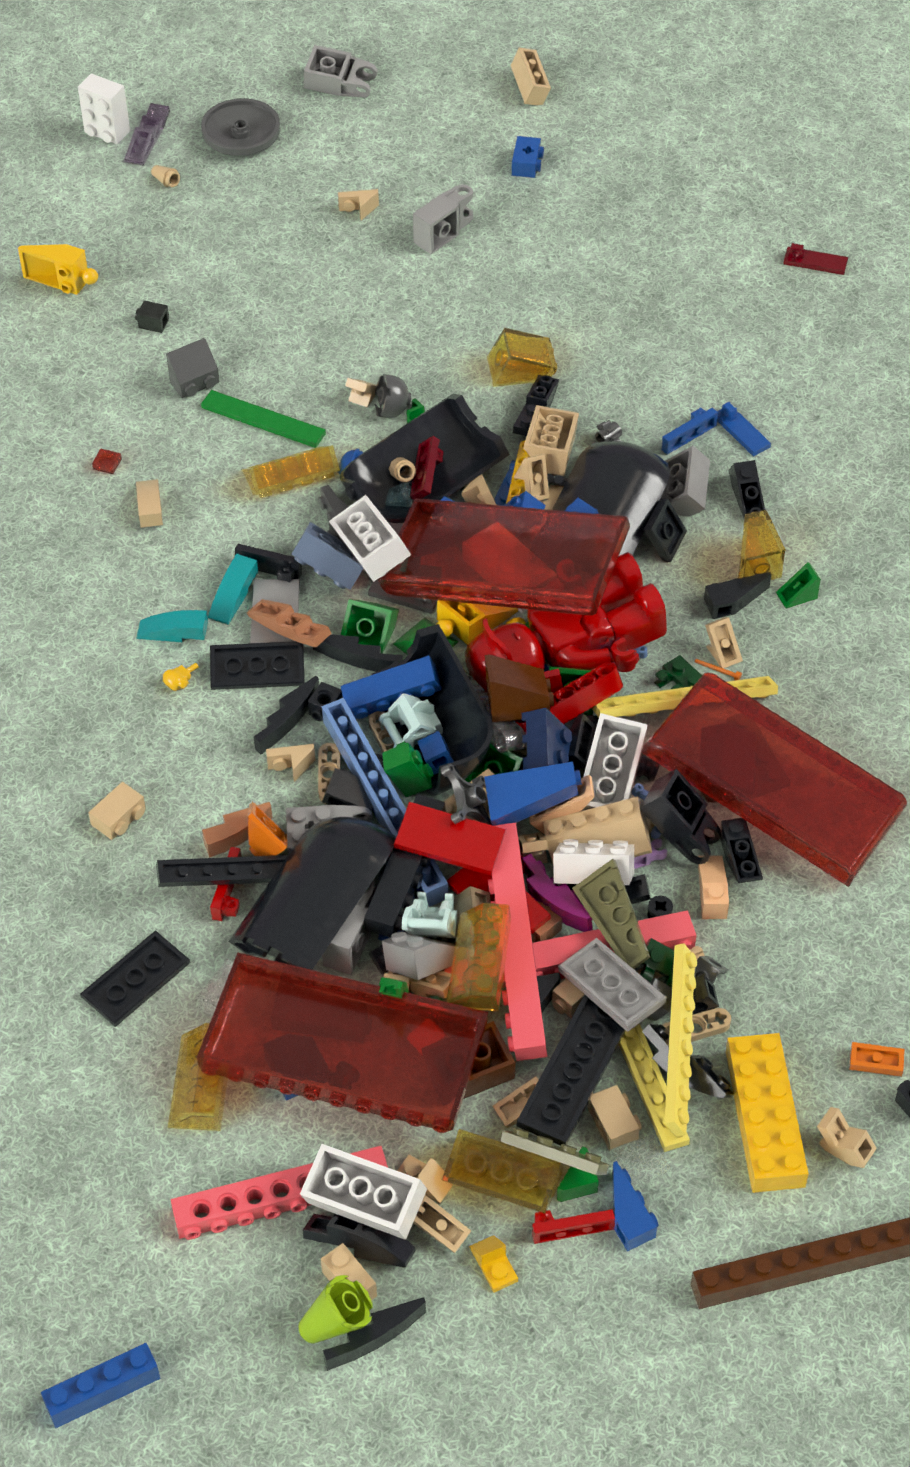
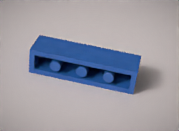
(384, 688)
(100, 1385)

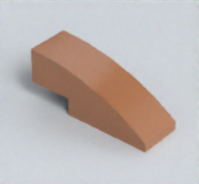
(232, 832)

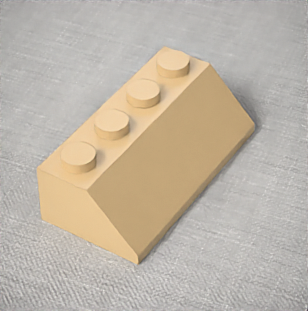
(552, 434)
(607, 823)

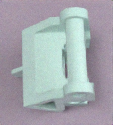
(417, 716)
(430, 921)

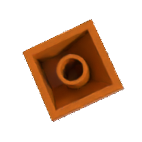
(263, 834)

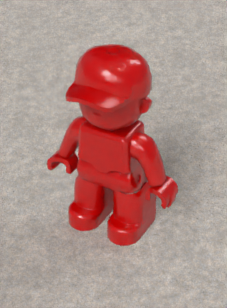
(577, 640)

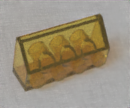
(291, 470)
(480, 957)
(196, 1096)
(502, 1171)

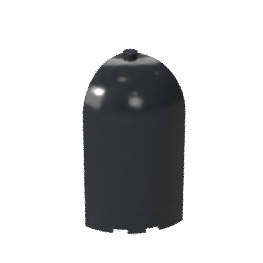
(466, 456)
(618, 481)
(457, 706)
(314, 891)

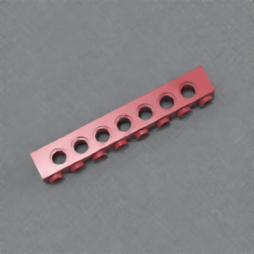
(241, 1193)

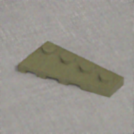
(611, 910)

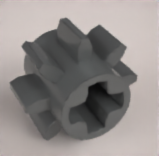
(608, 431)

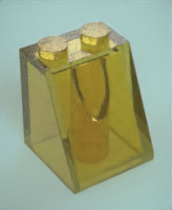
(520, 358)
(760, 547)

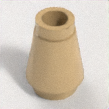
(166, 175)

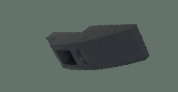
(540, 394)
(702, 1078)
(365, 1240)

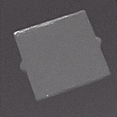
(642, 1159)

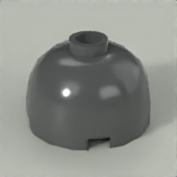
(393, 394)

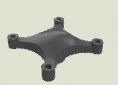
(468, 796)

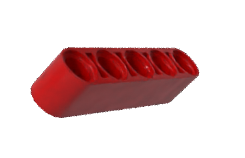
(584, 693)

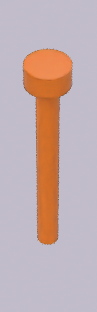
(737, 675)

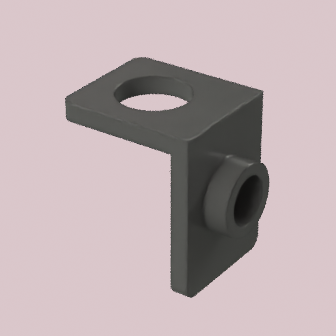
(709, 967)

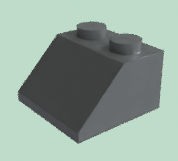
(192, 368)

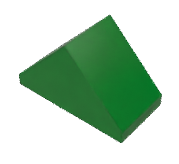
(800, 587)
(577, 1183)

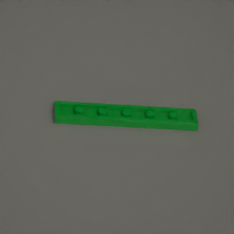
(263, 418)

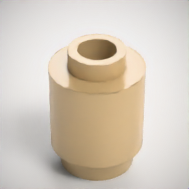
(408, 469)

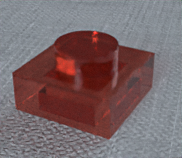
(106, 461)

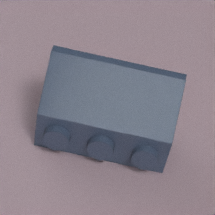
(327, 556)

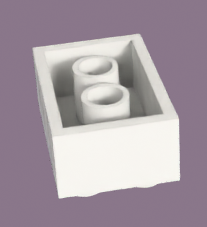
(104, 109)
(578, 860)

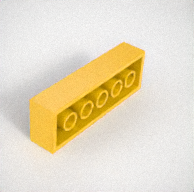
(766, 1113)

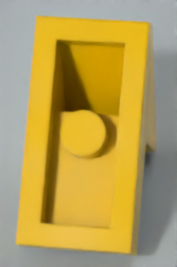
(494, 1263)

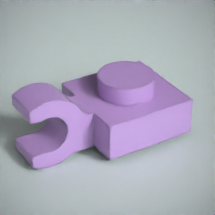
(646, 859)

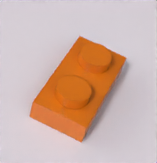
(877, 1059)

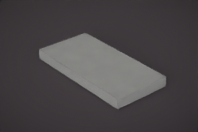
(275, 591)
(612, 984)

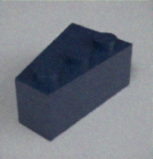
(546, 739)

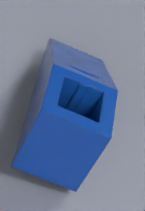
(632, 1220)

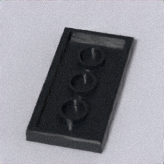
(257, 665)
(135, 978)

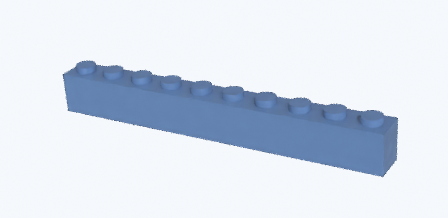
(379, 789)

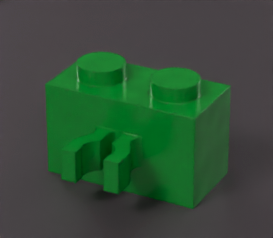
(407, 769)

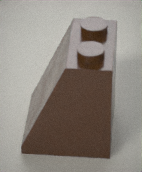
(515, 688)

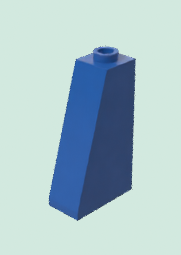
(529, 791)

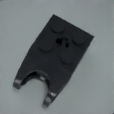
(681, 815)

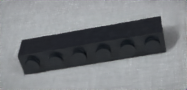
(398, 884)

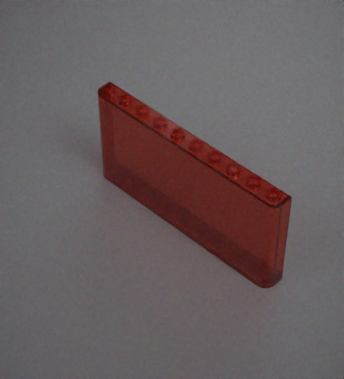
(507, 556)
(777, 777)
(343, 1042)

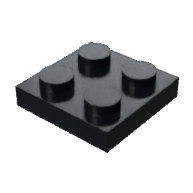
(665, 530)

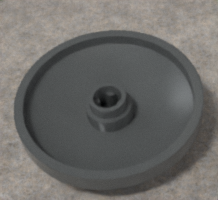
(240, 126)

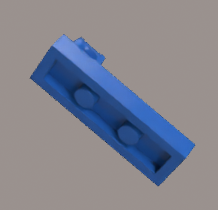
(700, 422)
(742, 430)

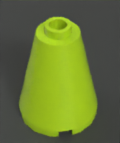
(336, 1311)

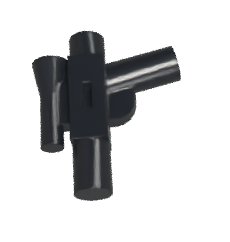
(558, 480)

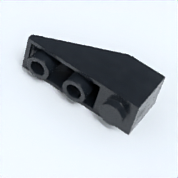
(746, 487)
(731, 596)
(740, 850)

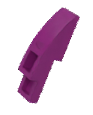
(558, 898)

